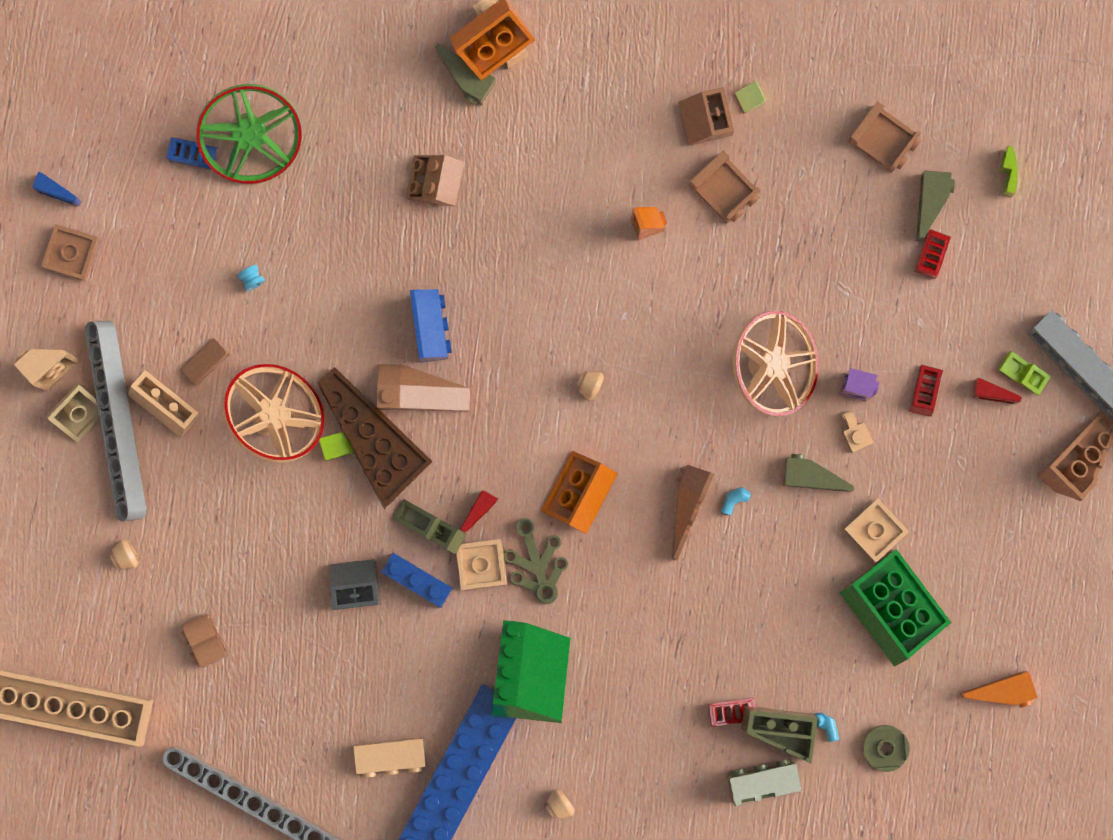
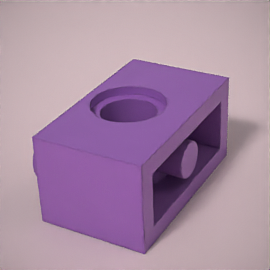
(859, 385)

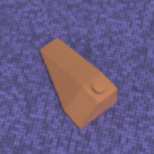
(412, 389)
(1079, 463)
(690, 495)

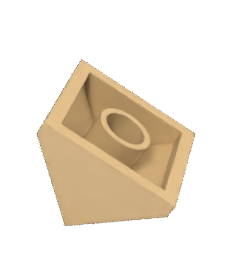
(75, 412)

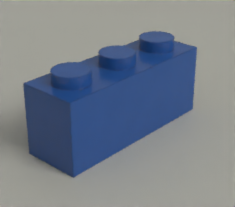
(417, 580)

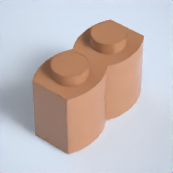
(204, 641)

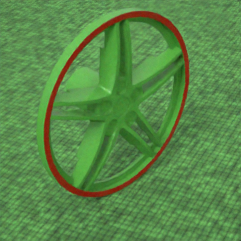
(248, 133)

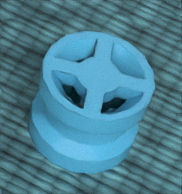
(251, 278)

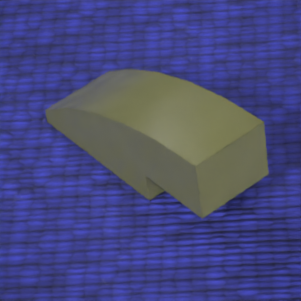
(429, 526)

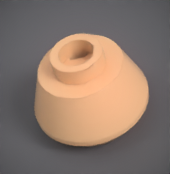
(590, 384)
(124, 555)
(559, 805)

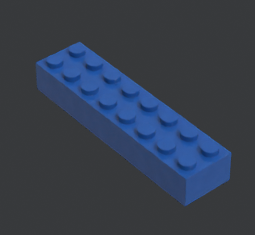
(459, 771)

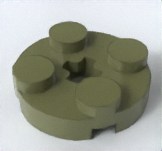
(894, 738)

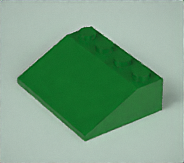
(895, 608)
(531, 673)

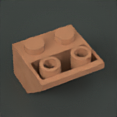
(706, 116)
(435, 180)

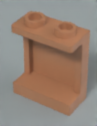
(885, 138)
(725, 188)

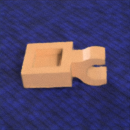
(856, 434)

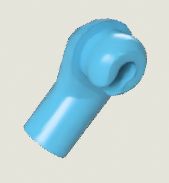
(733, 497)
(828, 724)

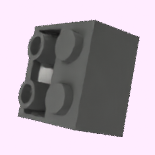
(354, 584)

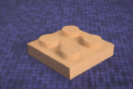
(876, 530)
(481, 564)

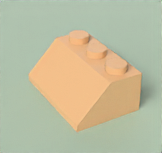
(45, 366)

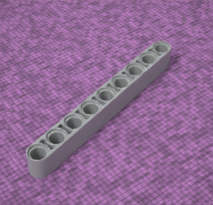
(115, 420)
(246, 793)

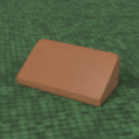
(205, 362)

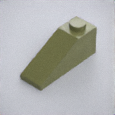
(467, 81)
(934, 192)
(808, 474)

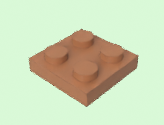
(70, 252)

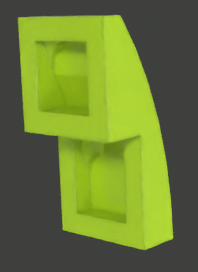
(1009, 166)
(1023, 373)
(335, 446)

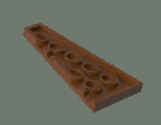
(380, 447)

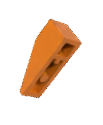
(647, 221)
(1011, 690)

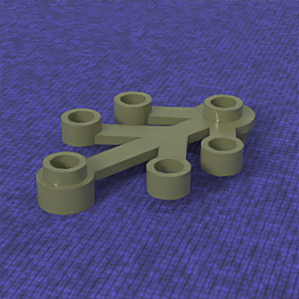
(537, 565)

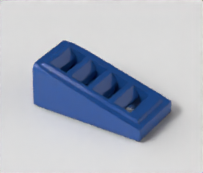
(193, 146)
(50, 188)

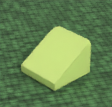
(750, 97)

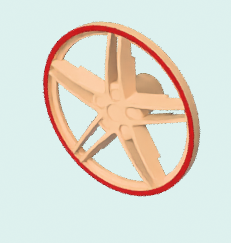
(774, 363)
(272, 414)

